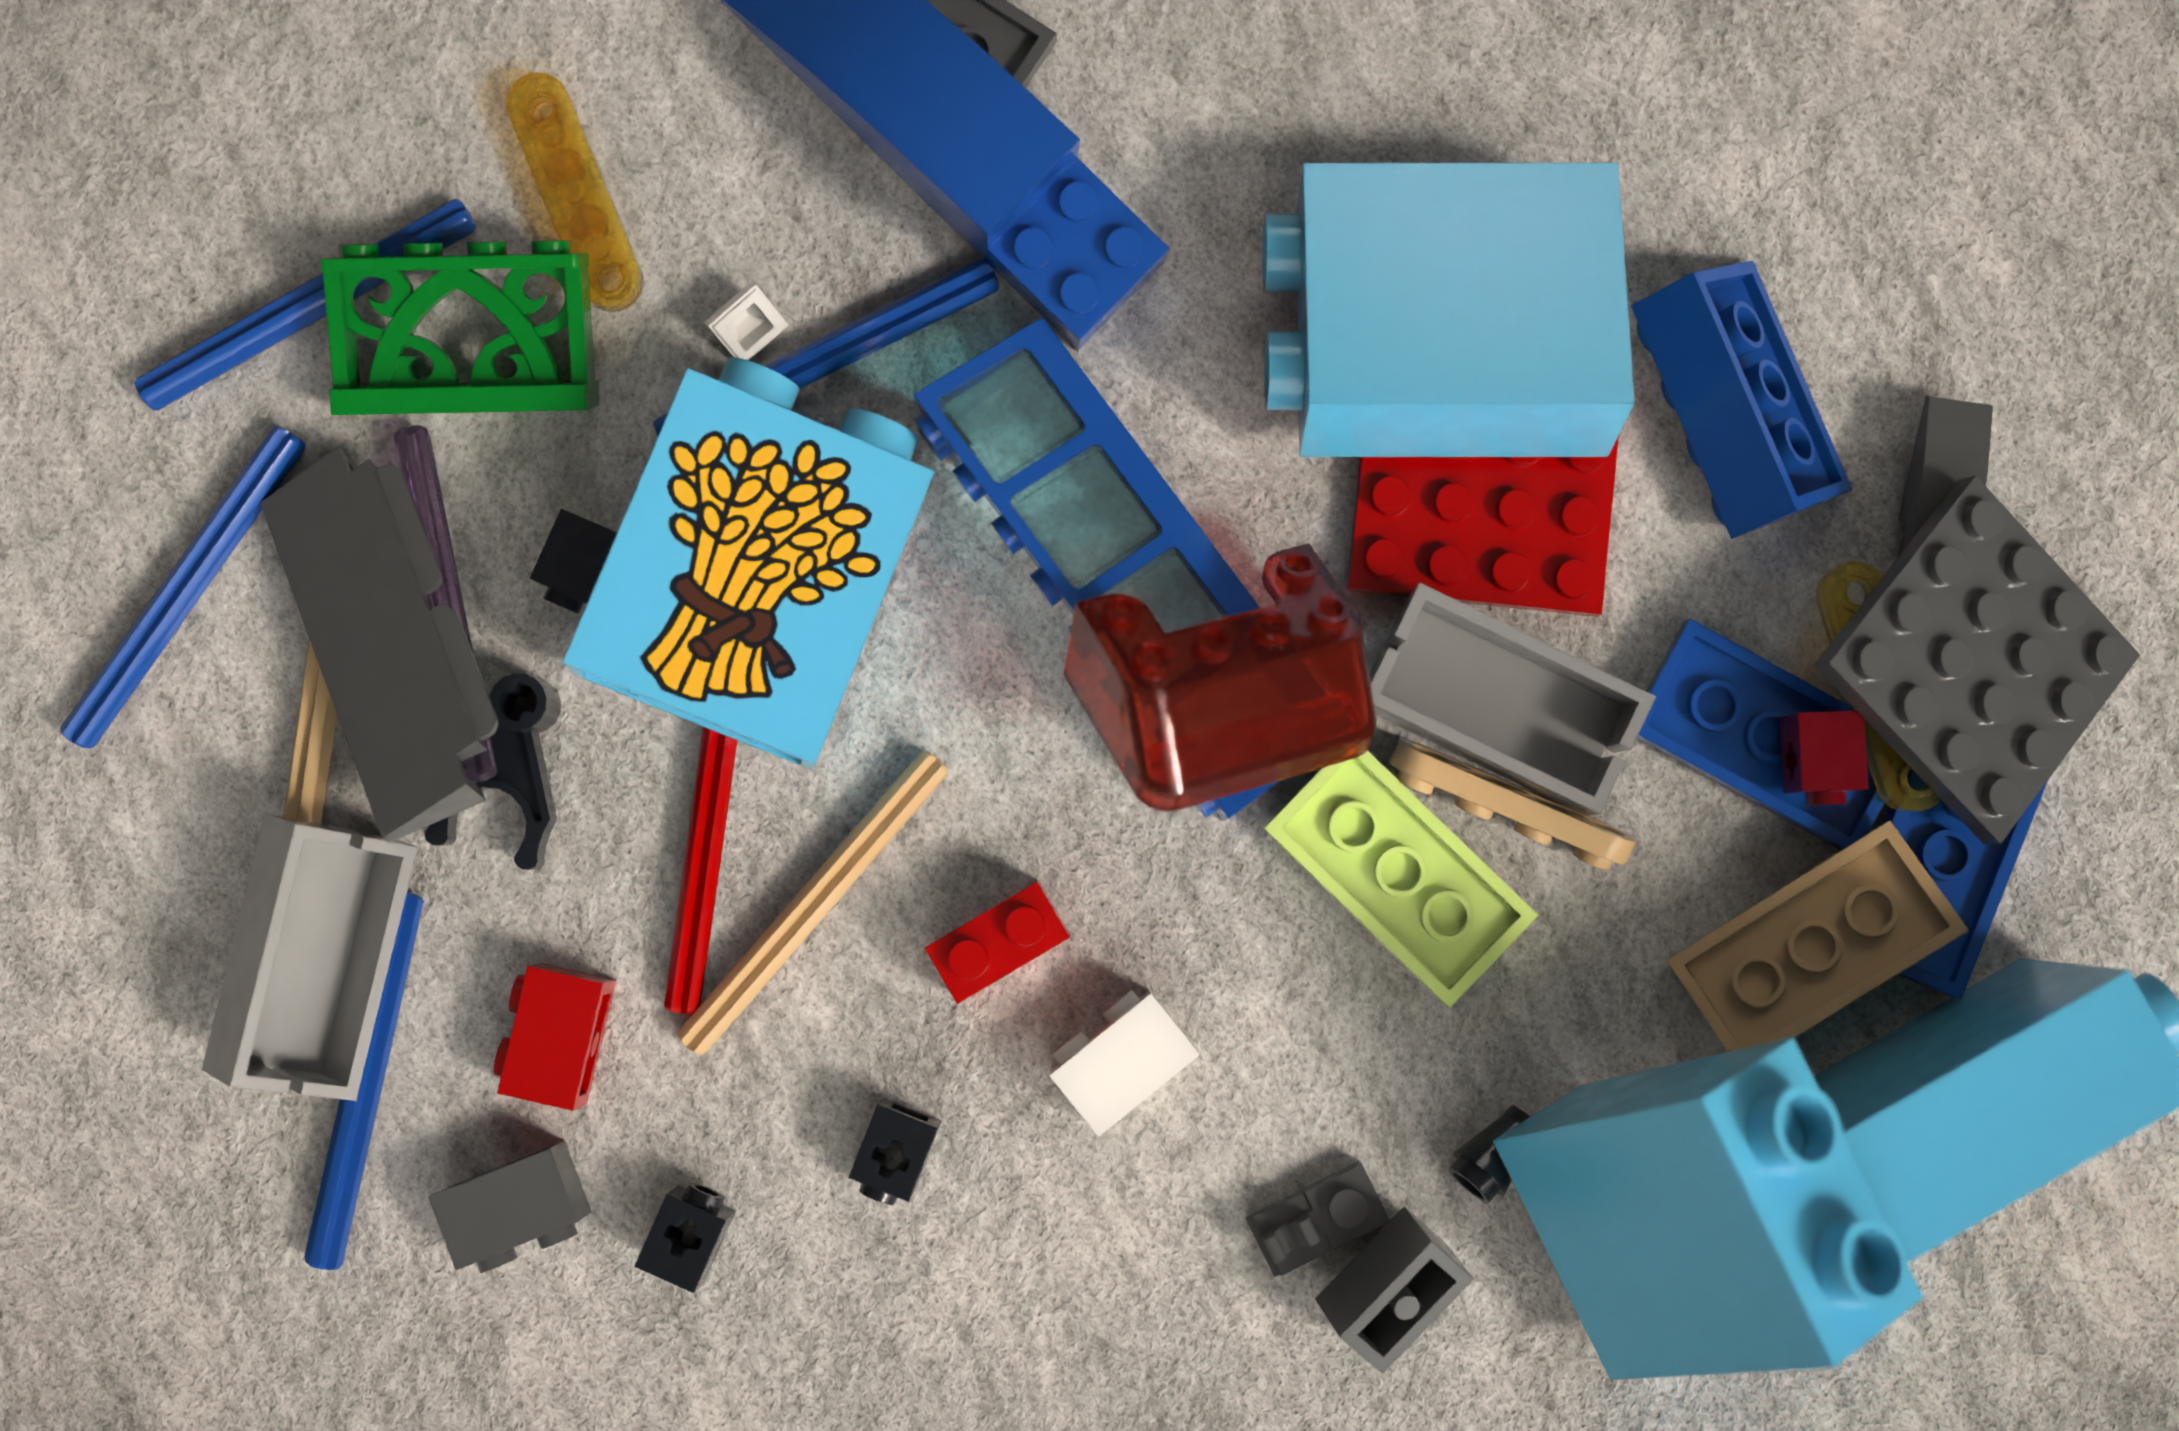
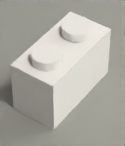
(1121, 1061)

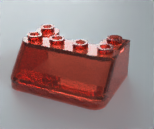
(1228, 697)

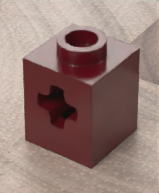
(1823, 755)

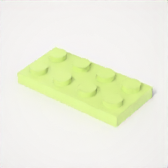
(1401, 874)

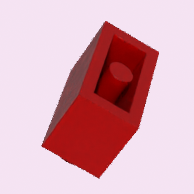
(997, 942)
(554, 1036)

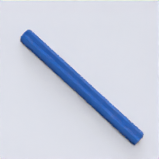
(286, 315)
(884, 326)
(182, 588)
(356, 1118)

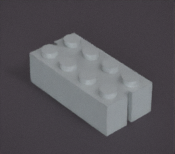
(1507, 700)
(309, 959)

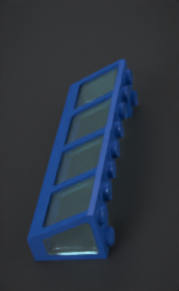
(1076, 490)

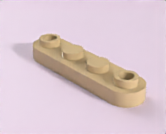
(1535, 814)

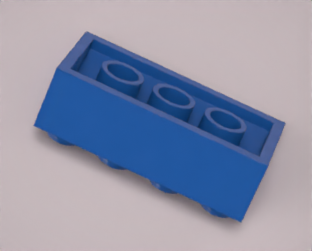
(1740, 397)

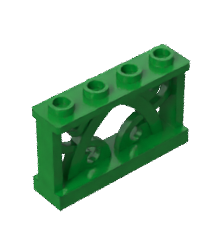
(391, 382)

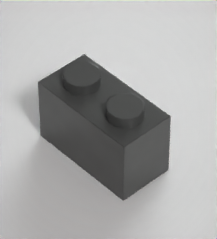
(510, 1207)
(1393, 1290)

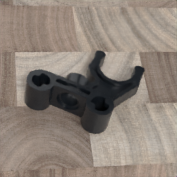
(518, 766)

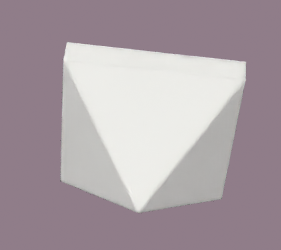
(746, 322)

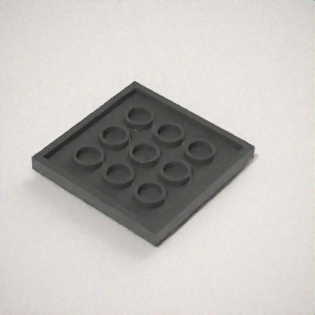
(1978, 660)

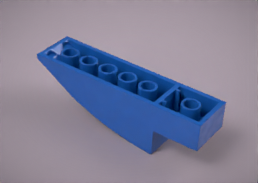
(969, 148)

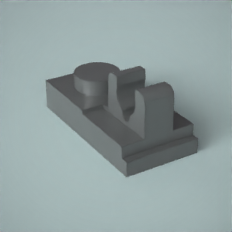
(1317, 1219)

